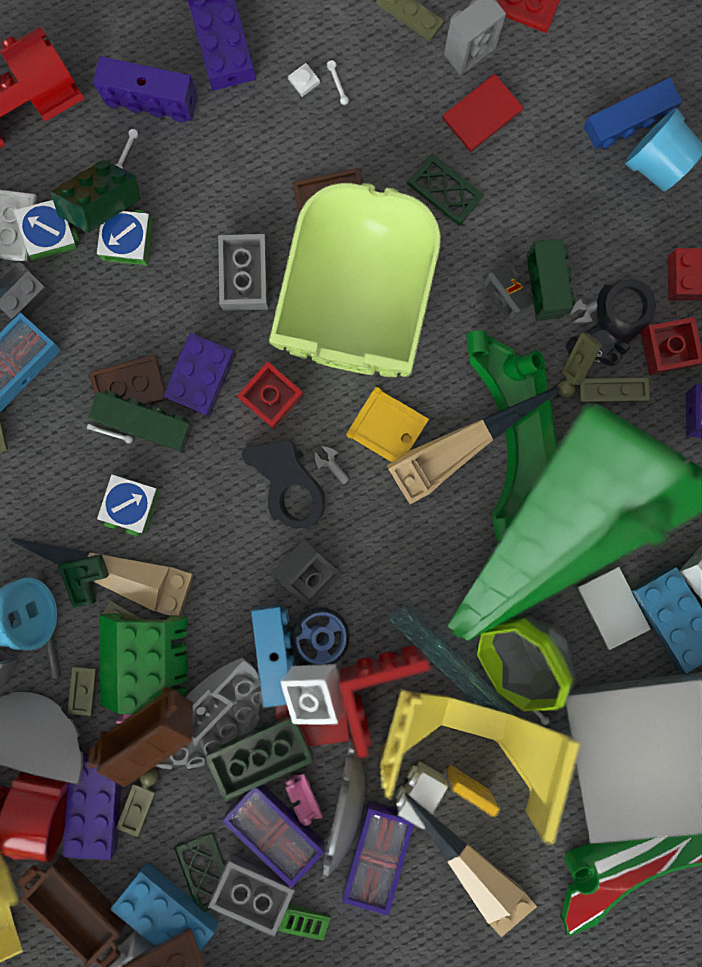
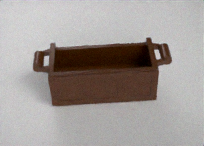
(144, 738)
(74, 911)

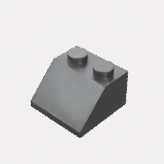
(21, 292)

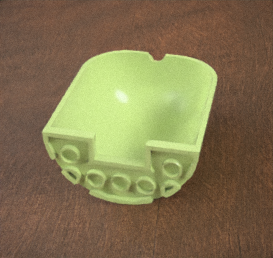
(358, 280)

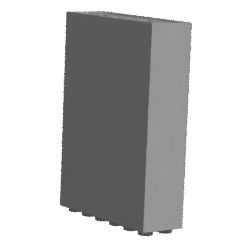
(640, 756)

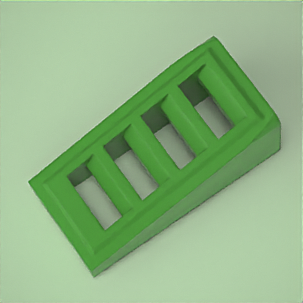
(293, 928)

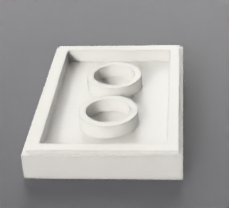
(11, 240)
(613, 608)

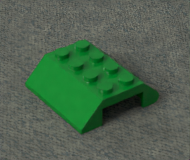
(140, 660)

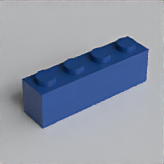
(632, 114)

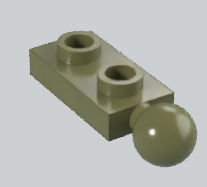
(578, 364)
(138, 804)

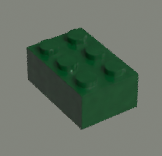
(95, 195)
(550, 279)

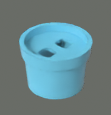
(666, 151)
(33, 613)

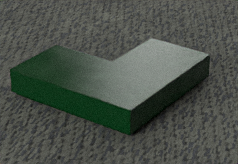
(77, 578)

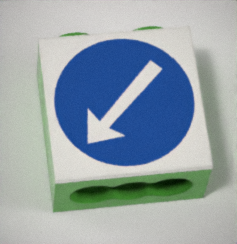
(44, 231)
(126, 238)
(128, 505)

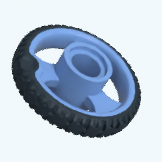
(301, 631)

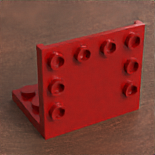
(371, 672)

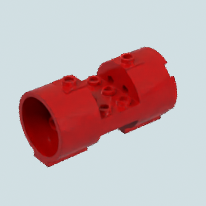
(35, 77)
(32, 817)

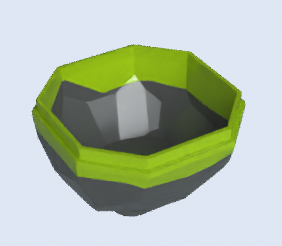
(528, 663)

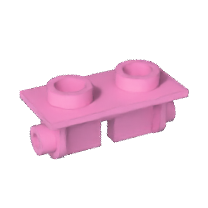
(300, 790)

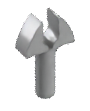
(590, 308)
(331, 464)

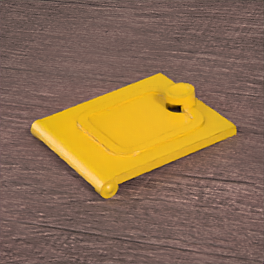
(384, 423)

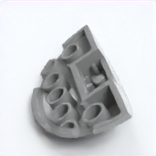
(223, 710)
(39, 737)
(348, 811)

